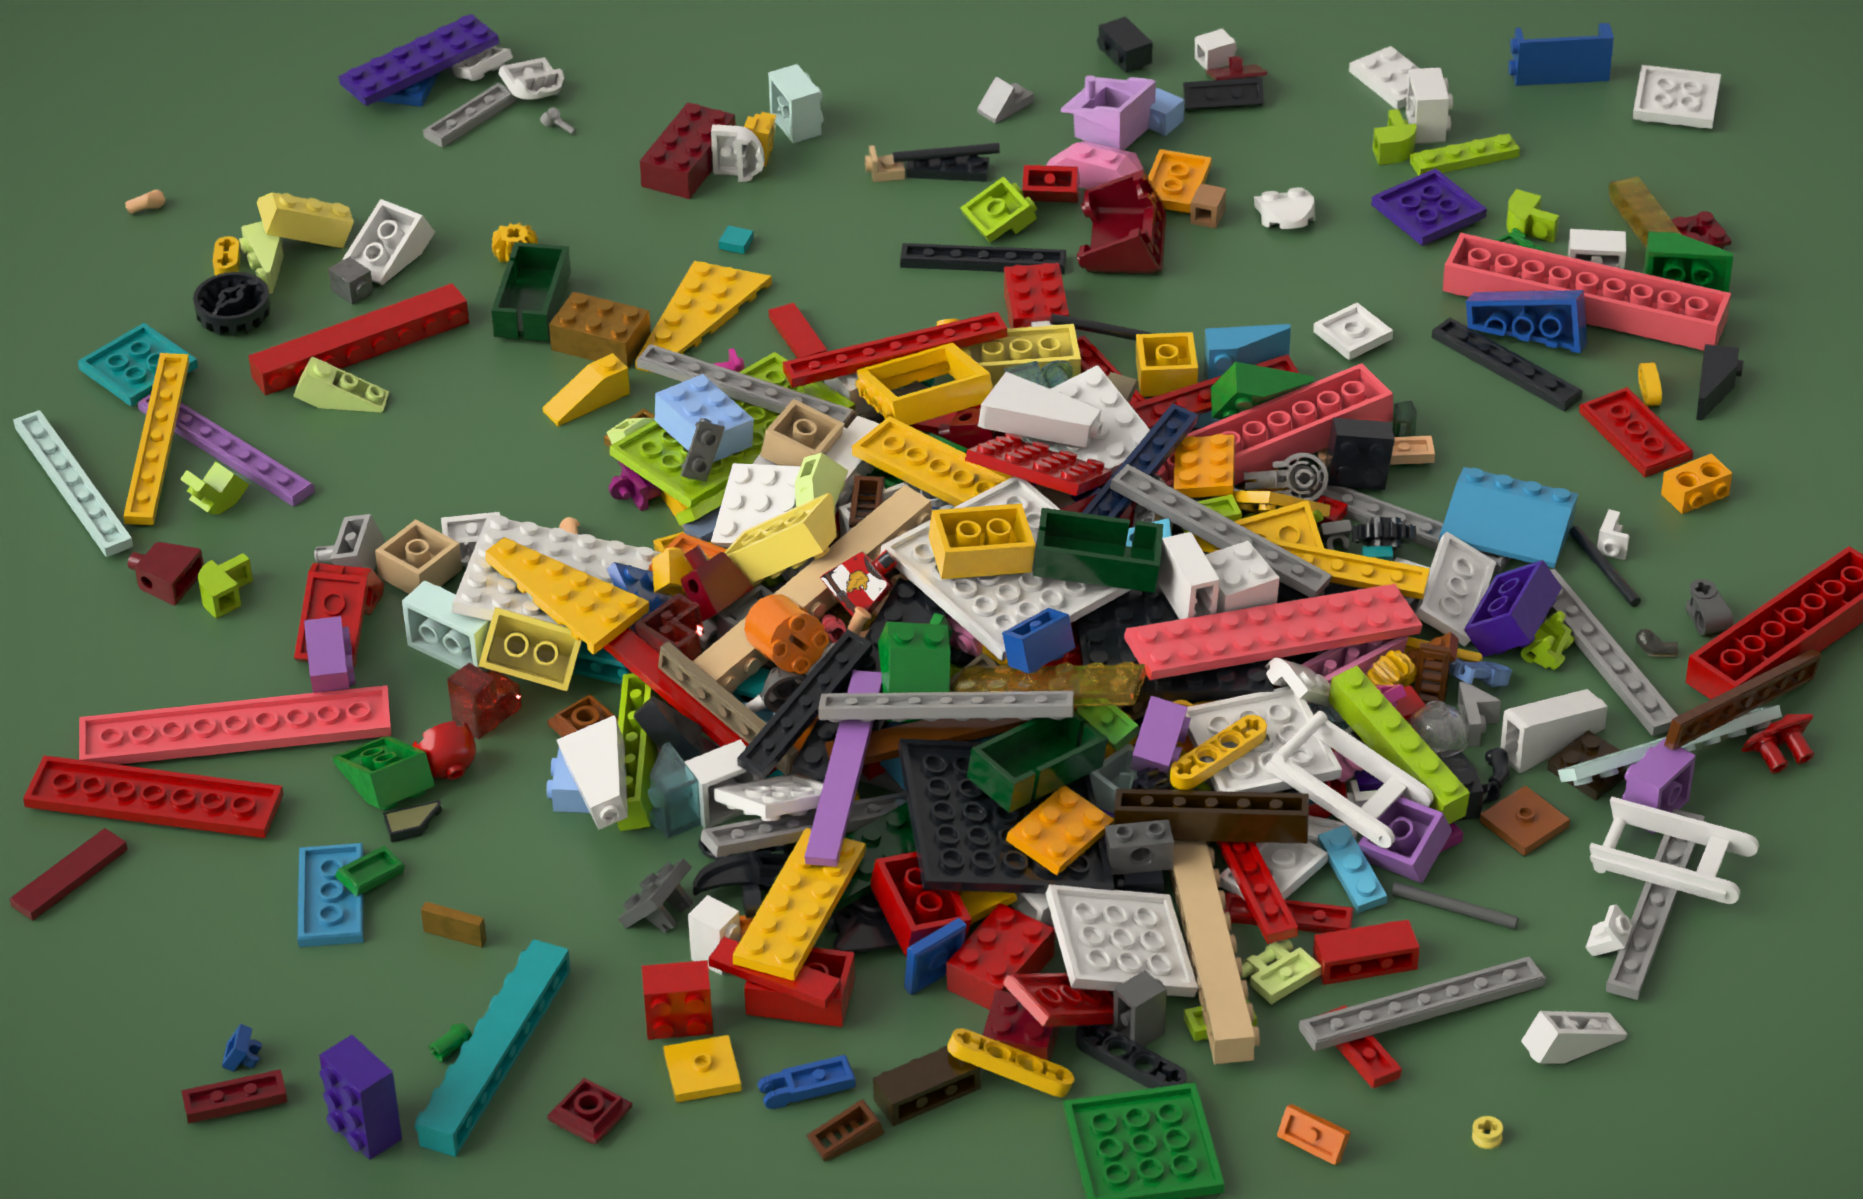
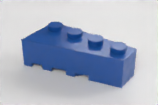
(1536, 316)

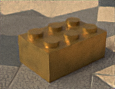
(599, 327)

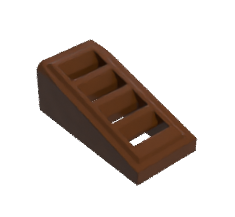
(865, 485)
(1428, 690)
(848, 1118)

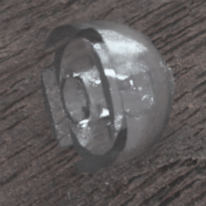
(1441, 727)

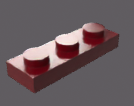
(234, 1096)

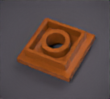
(572, 717)

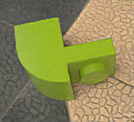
(1394, 142)
(1527, 217)
(217, 490)
(221, 584)

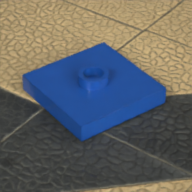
(929, 956)

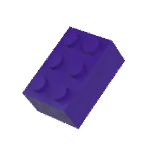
(1513, 609)
(360, 1097)

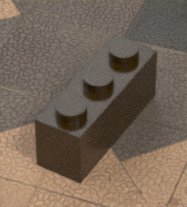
(924, 1085)

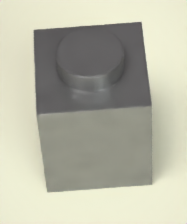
(350, 280)

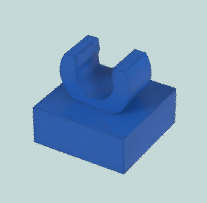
(239, 1049)

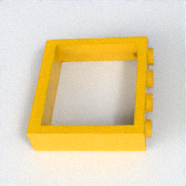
(968, 390)

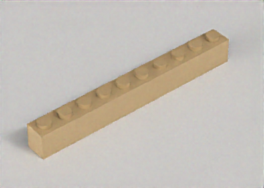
(735, 659)
(1212, 953)

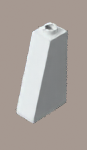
(1039, 413)
(1548, 726)
(598, 769)

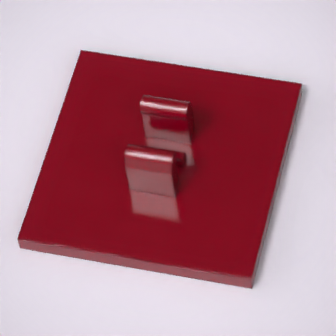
(1236, 70)

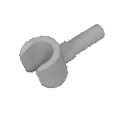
(553, 117)

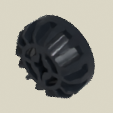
(226, 297)

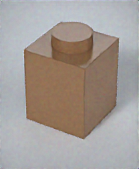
(1208, 206)

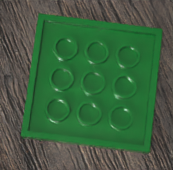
(1144, 1144)

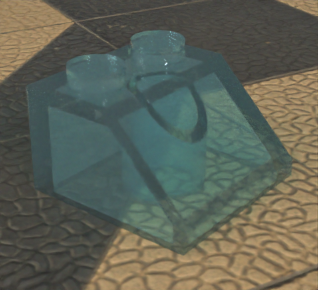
(673, 794)

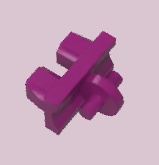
(632, 485)

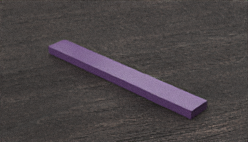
(239, 455)
(841, 779)

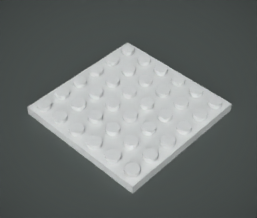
(486, 588)
(996, 602)

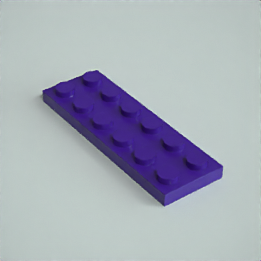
(418, 59)

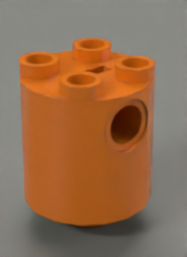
(785, 633)

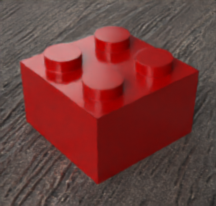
(677, 999)

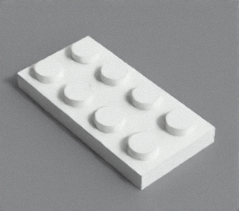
(1455, 586)

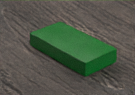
(370, 870)

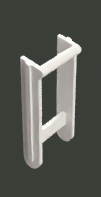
(1361, 819)
(1699, 883)

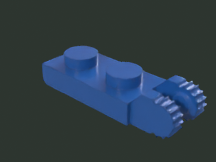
(807, 1081)

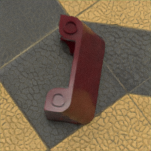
(1125, 227)

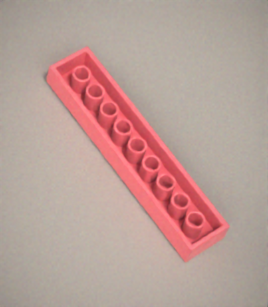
(1612, 295)
(1296, 421)

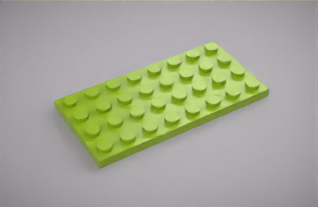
(659, 456)

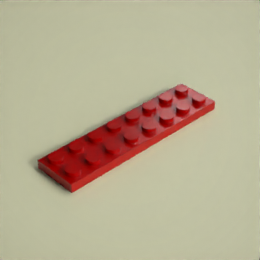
(154, 796)

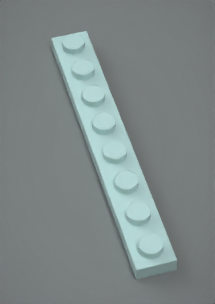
(73, 483)
(1609, 764)

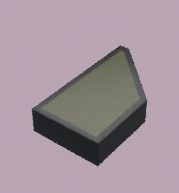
(410, 820)

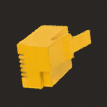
(764, 128)

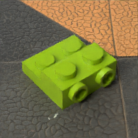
(1000, 209)

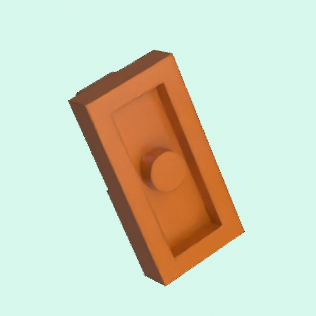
(1313, 1134)

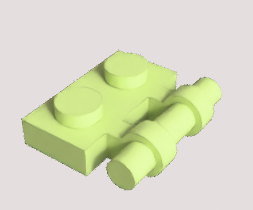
(1284, 975)

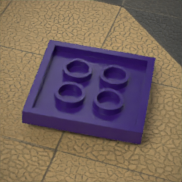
(1428, 207)

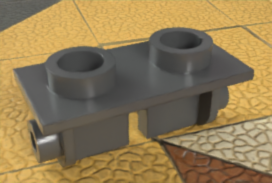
(702, 450)

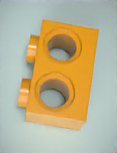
(1696, 483)

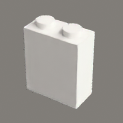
(1187, 577)

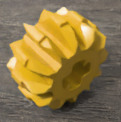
(506, 236)
(1393, 669)

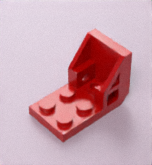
(335, 593)

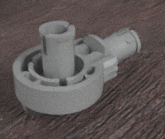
(1294, 477)

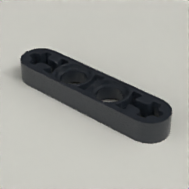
(1127, 1062)

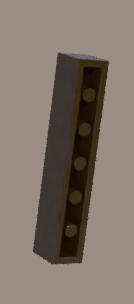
(1219, 814)

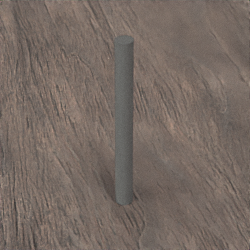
(1455, 905)

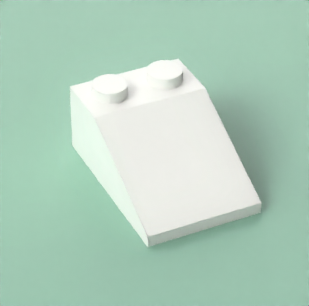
(390, 240)

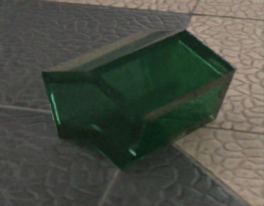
(1404, 413)

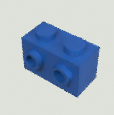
(1038, 640)

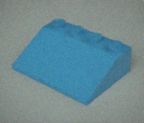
(1510, 516)

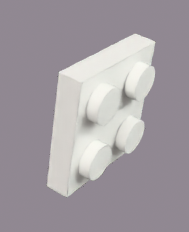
(1353, 331)

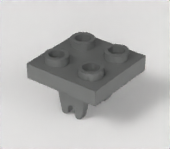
(653, 894)

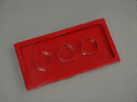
(1636, 432)
(1057, 1004)

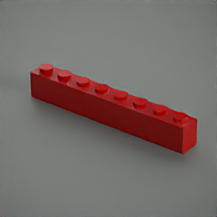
(361, 337)

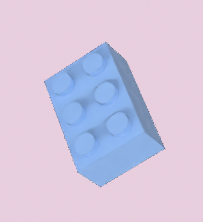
(685, 403)

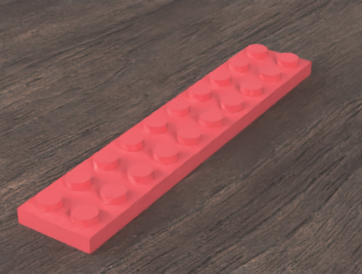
(1272, 631)
(235, 726)

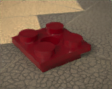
(1703, 228)
(594, 1123)

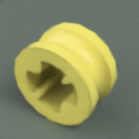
(1491, 1140)

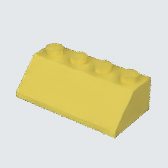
(1028, 345)
(785, 540)

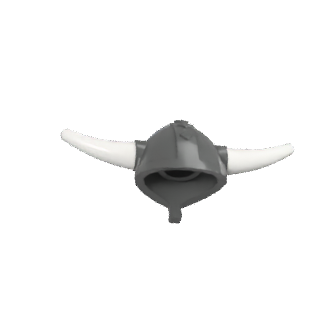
(779, 688)

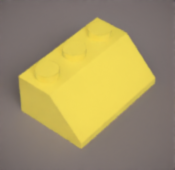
(305, 219)
(530, 649)

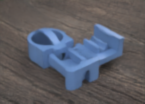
(1488, 672)

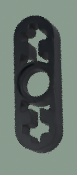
(751, 899)

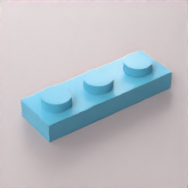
(1352, 869)

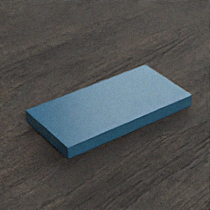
(325, 906)

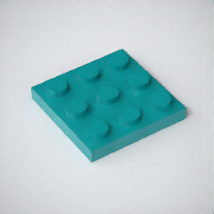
(130, 363)

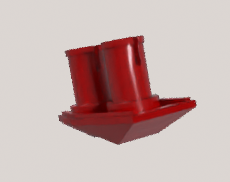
(1788, 731)

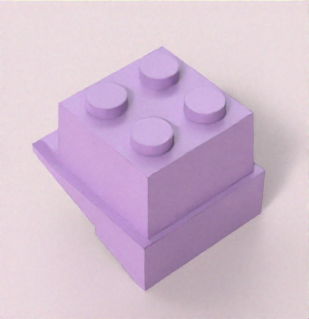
(1112, 110)

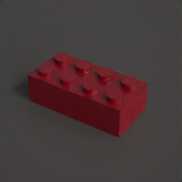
(683, 152)

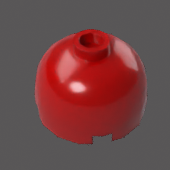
(448, 749)

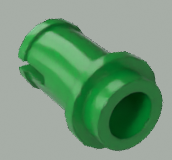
(450, 1041)

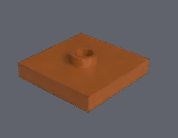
(1524, 820)

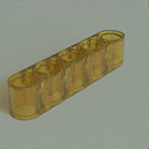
(1639, 208)

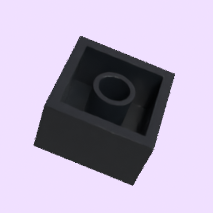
(1359, 453)

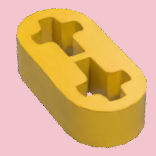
(223, 257)
(1650, 384)

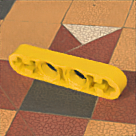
(1213, 748)
(1010, 1062)

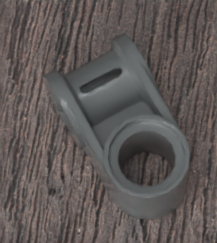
(1708, 608)

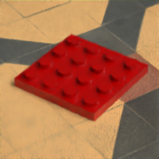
(1039, 464)

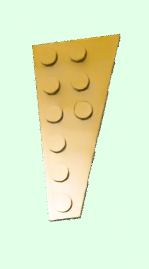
(703, 304)
(571, 597)

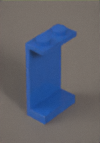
(1561, 58)

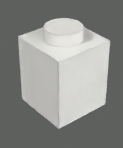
(1214, 49)

